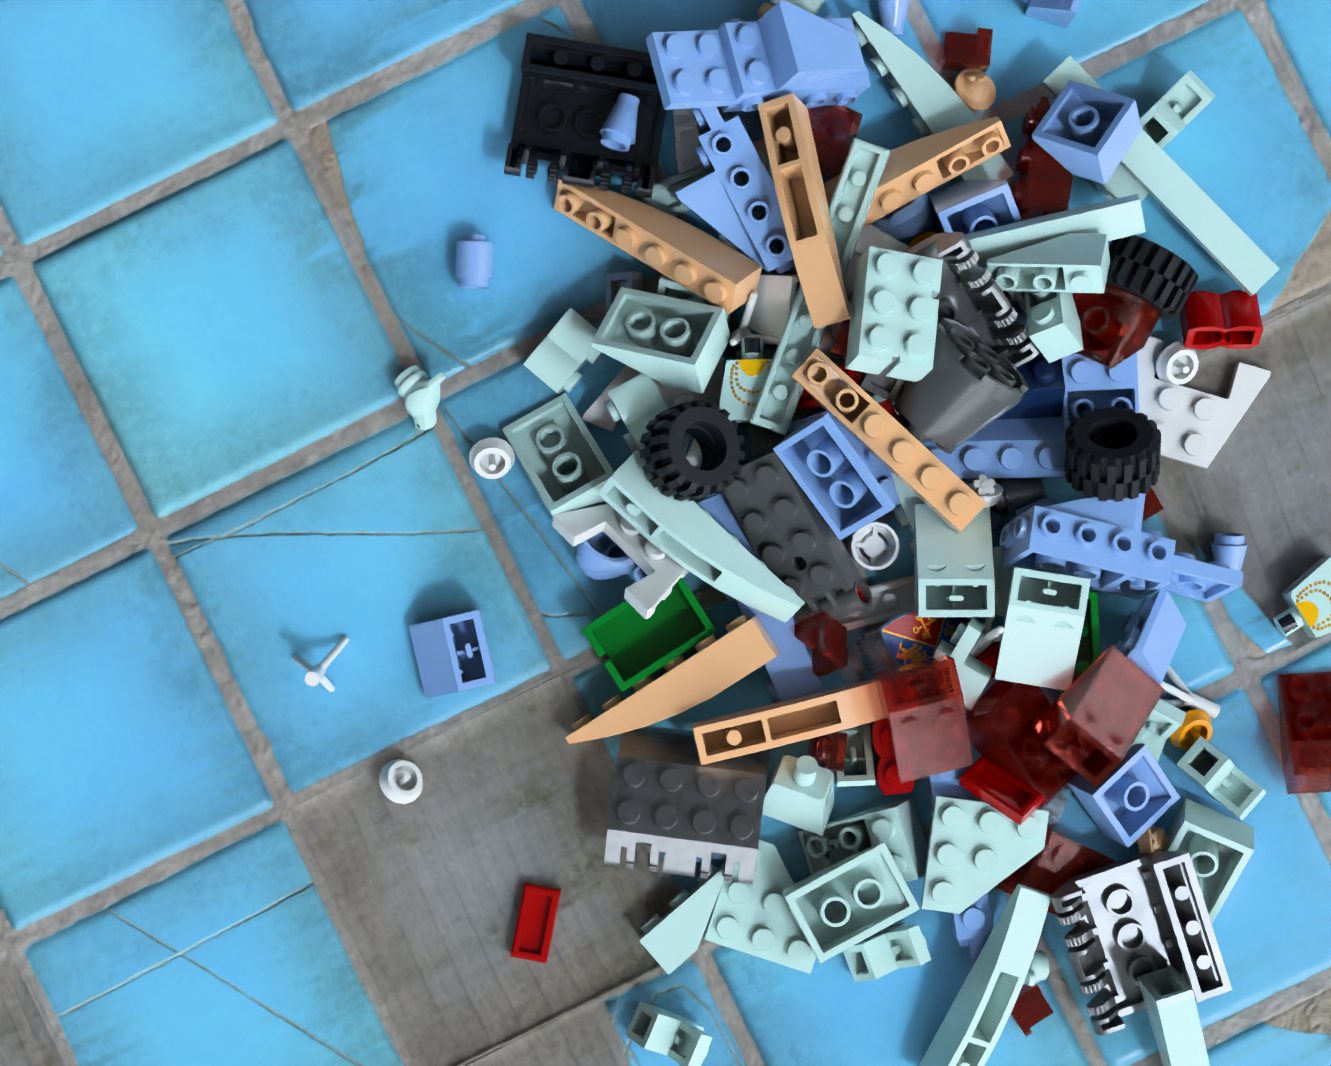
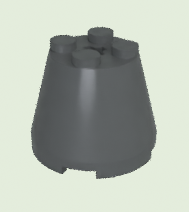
(962, 391)

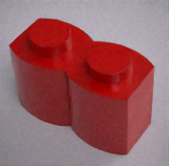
(1221, 320)
(884, 767)

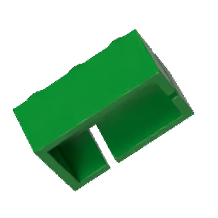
(643, 645)

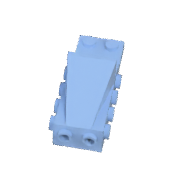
(761, 62)
(730, 204)
(1109, 547)

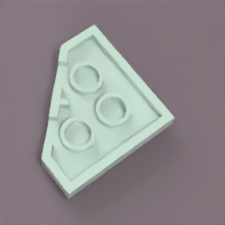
(974, 851)
(758, 917)

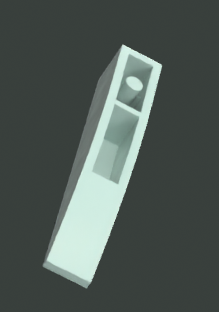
(923, 92)
(697, 541)
(992, 984)

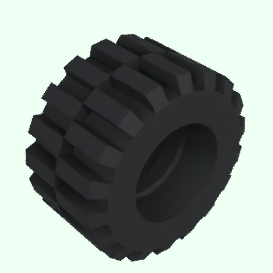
(1151, 274)
(717, 443)
(1112, 454)

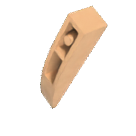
(930, 163)
(804, 208)
(664, 244)
(889, 441)
(685, 683)
(786, 722)

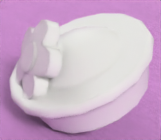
(1177, 363)
(492, 457)
(987, 489)
(401, 781)

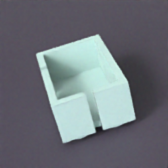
(894, 314)

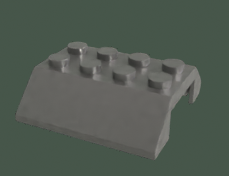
(974, 297)
(685, 807)
(1135, 922)

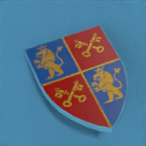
(917, 638)

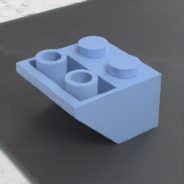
(1095, 386)
(1153, 634)
(453, 654)

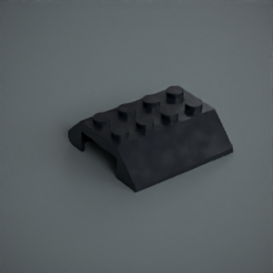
(565, 102)

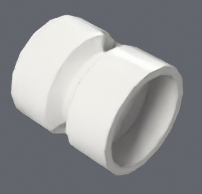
(873, 546)

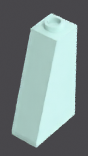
(1174, 1018)

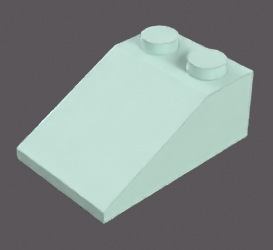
(664, 337)
(560, 456)
(1216, 847)
(850, 901)

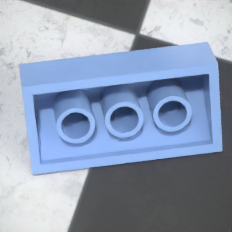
(1009, 450)

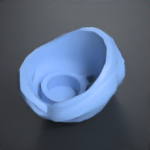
(909, 219)
(602, 558)

